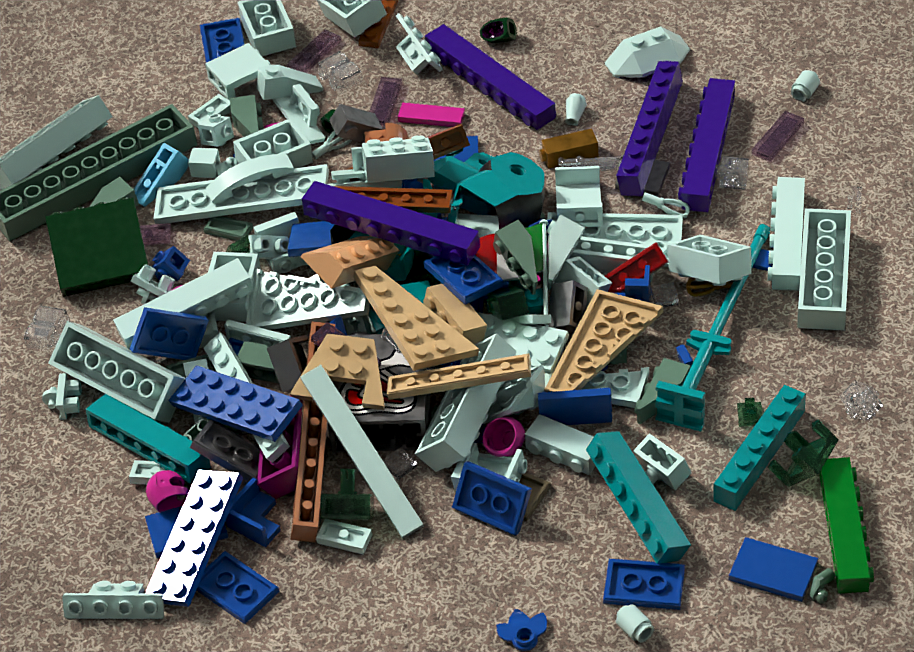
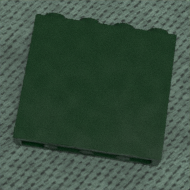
(96, 246)

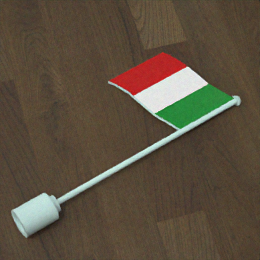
(499, 266)

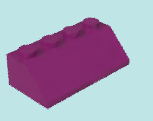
(281, 475)

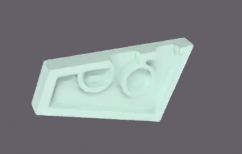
(625, 385)

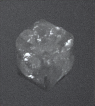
(733, 172)
(861, 401)

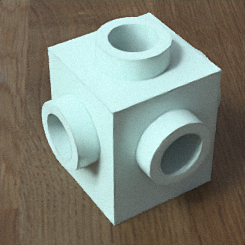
(215, 130)

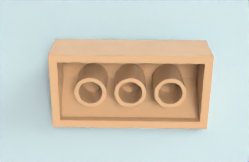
(338, 261)

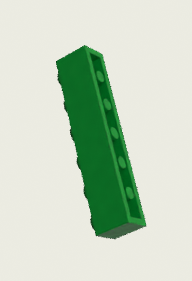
(844, 526)

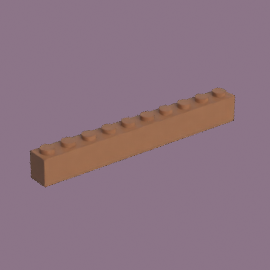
(310, 464)

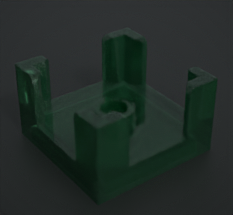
(807, 457)

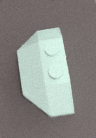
(640, 53)
(518, 395)

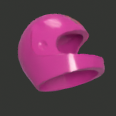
(504, 436)
(164, 488)

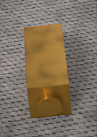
(569, 146)

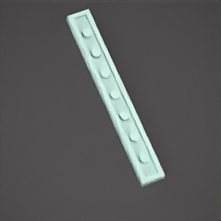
(362, 451)

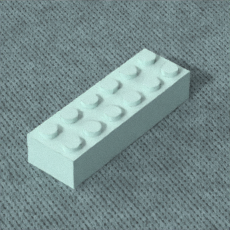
(53, 140)
(824, 269)
(116, 371)
(462, 413)

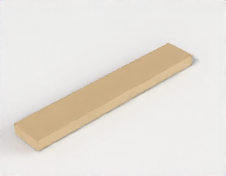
(459, 376)

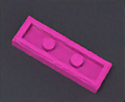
(431, 114)

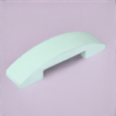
(247, 172)

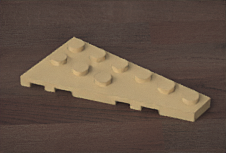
(414, 327)
(601, 335)

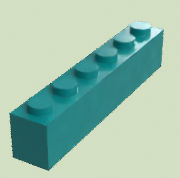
(146, 437)
(759, 448)
(638, 497)

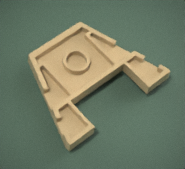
(347, 361)

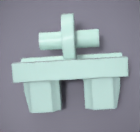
(268, 246)
(144, 280)
(60, 396)

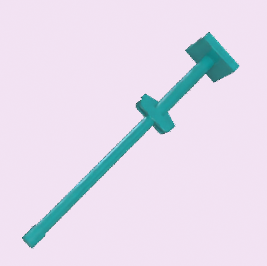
(685, 404)

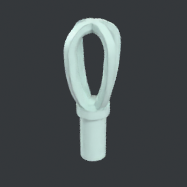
(327, 146)
(659, 202)

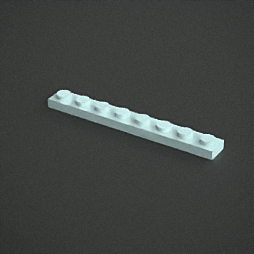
(227, 363)

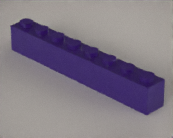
(491, 77)
(649, 128)
(707, 144)
(391, 223)

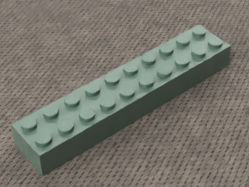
(87, 171)

